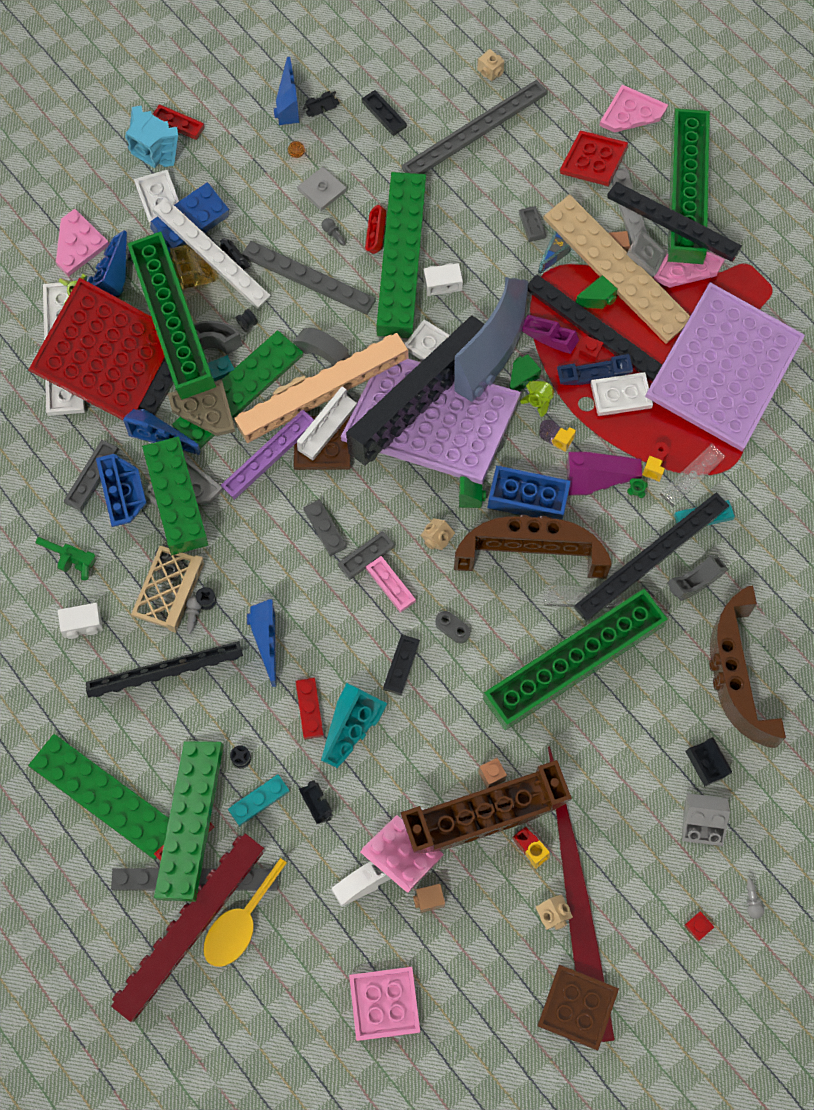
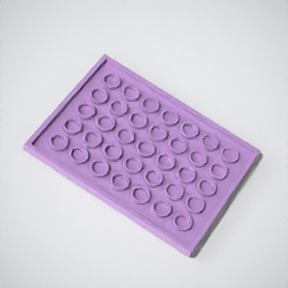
(725, 366)
(452, 432)

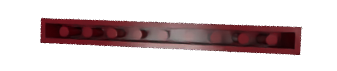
(188, 928)

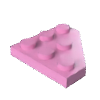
(632, 110)
(77, 242)
(676, 273)

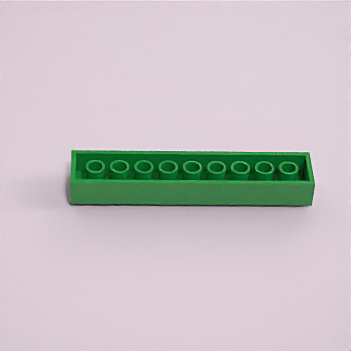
(689, 180)
(401, 255)
(171, 316)
(574, 659)

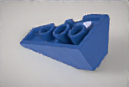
(263, 628)

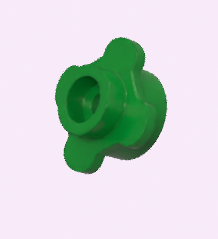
(637, 483)

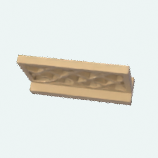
(185, 590)

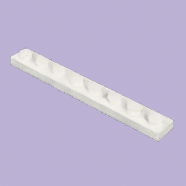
(211, 253)

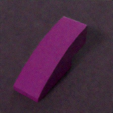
(550, 333)

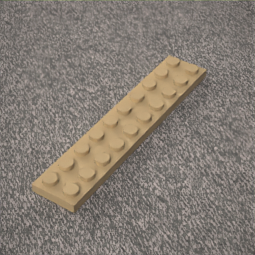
(610, 260)

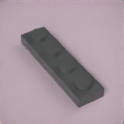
(89, 477)

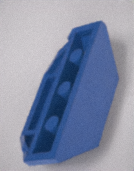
(121, 489)

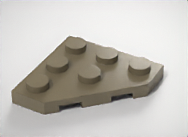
(205, 410)

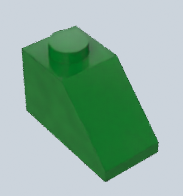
(598, 294)
(523, 372)
(470, 494)

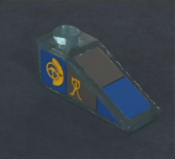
(555, 251)

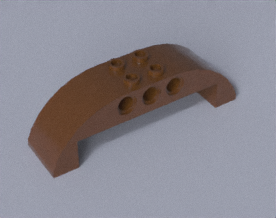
(536, 536)
(732, 675)
(487, 810)

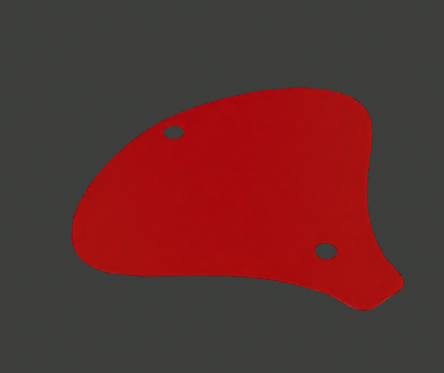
(641, 429)

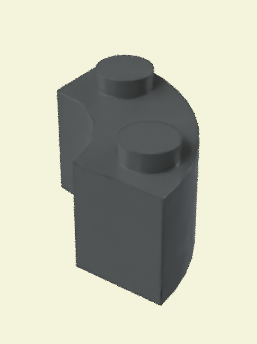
(218, 335)

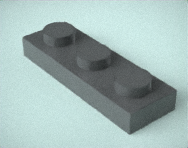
(324, 527)
(366, 554)

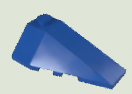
(286, 98)
(112, 268)
(148, 427)

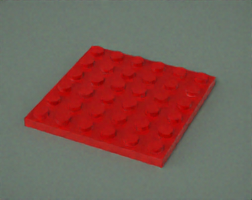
(100, 350)

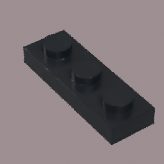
(384, 112)
(157, 390)
(401, 664)

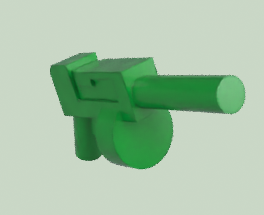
(70, 555)

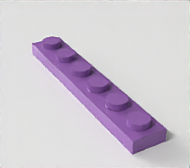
(267, 455)

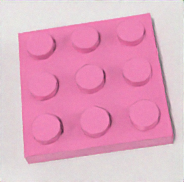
(394, 855)
(384, 1004)

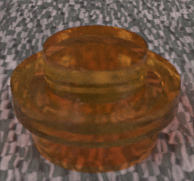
(296, 149)

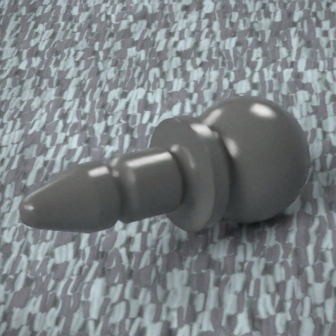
(328, 225)

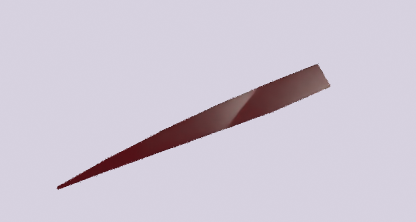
(582, 930)

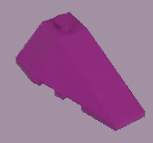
(599, 471)

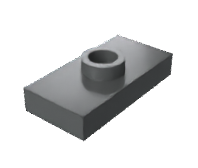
(532, 224)

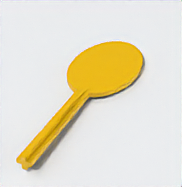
(234, 929)

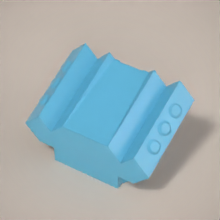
(151, 138)

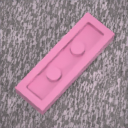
(390, 584)

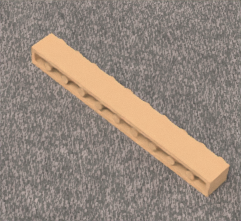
(321, 387)

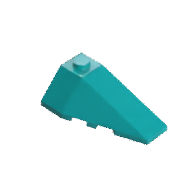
(351, 720)

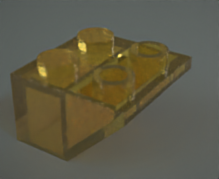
(191, 267)

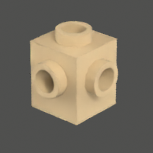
(490, 65)
(437, 534)
(554, 912)

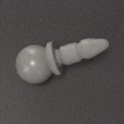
(193, 607)
(754, 909)

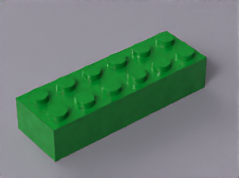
(175, 496)

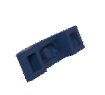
(583, 374)

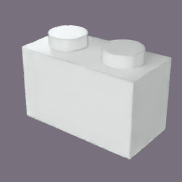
(442, 279)
(80, 620)

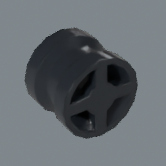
(246, 320)
(207, 602)
(238, 753)

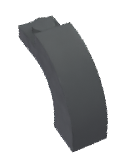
(322, 344)
(698, 578)

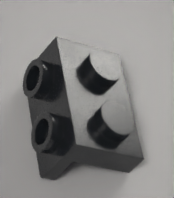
(708, 762)

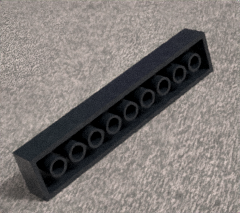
(409, 396)

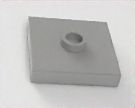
(322, 188)
(646, 253)

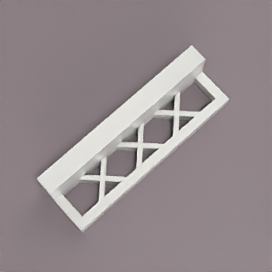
(326, 424)

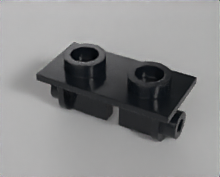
(314, 105)
(232, 251)
(319, 809)

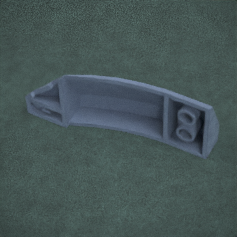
(493, 345)

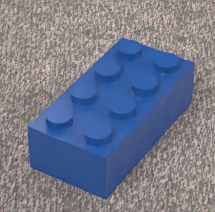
(201, 207)
(528, 493)

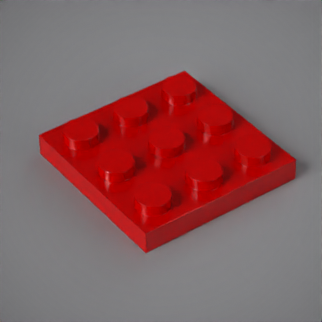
(594, 158)

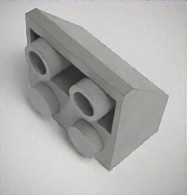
(705, 819)

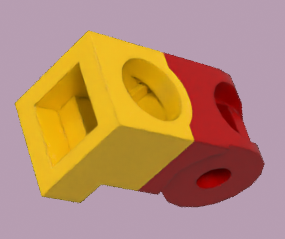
(657, 456)
(531, 847)

